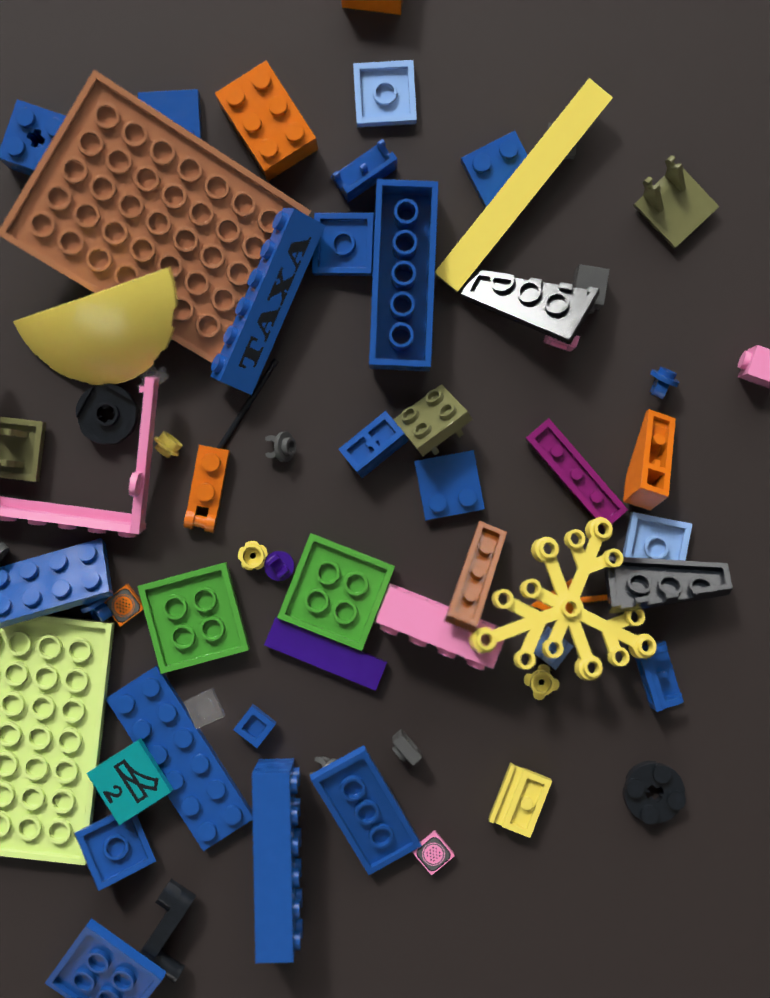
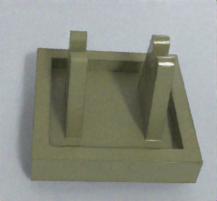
(433, 420)
(21, 448)

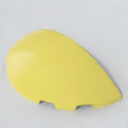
(107, 333)

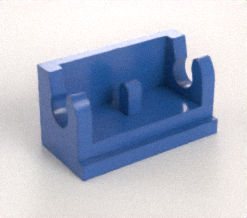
(365, 171)
(373, 444)
(659, 678)

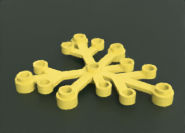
(535, 620)

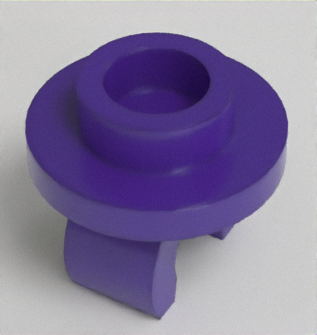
(279, 565)

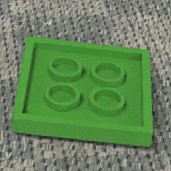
(336, 591)
(193, 617)

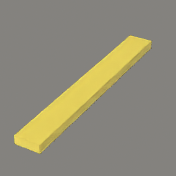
(523, 185)

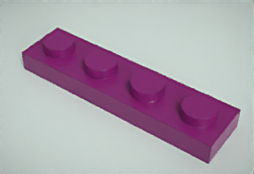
(575, 472)

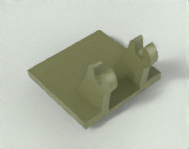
(675, 203)

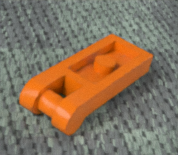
(206, 487)

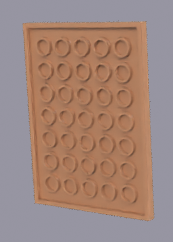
(142, 195)

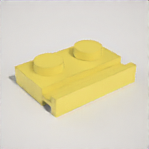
(520, 800)

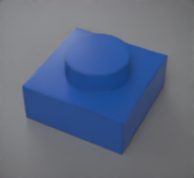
(255, 726)

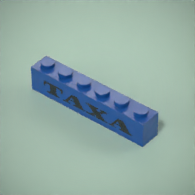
(267, 299)

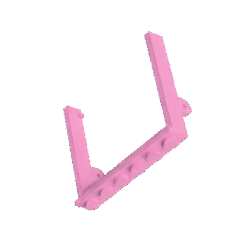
(96, 519)

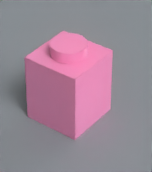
(755, 366)

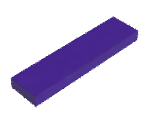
(326, 653)

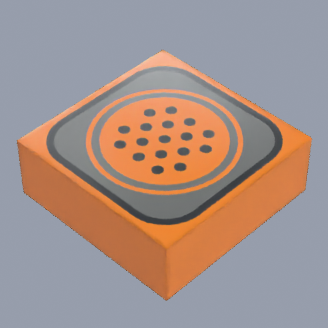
(124, 604)

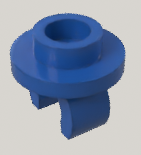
(664, 378)
(97, 610)

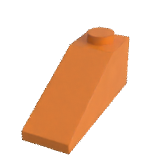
(651, 462)

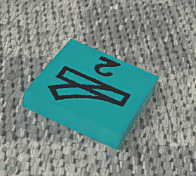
(130, 781)

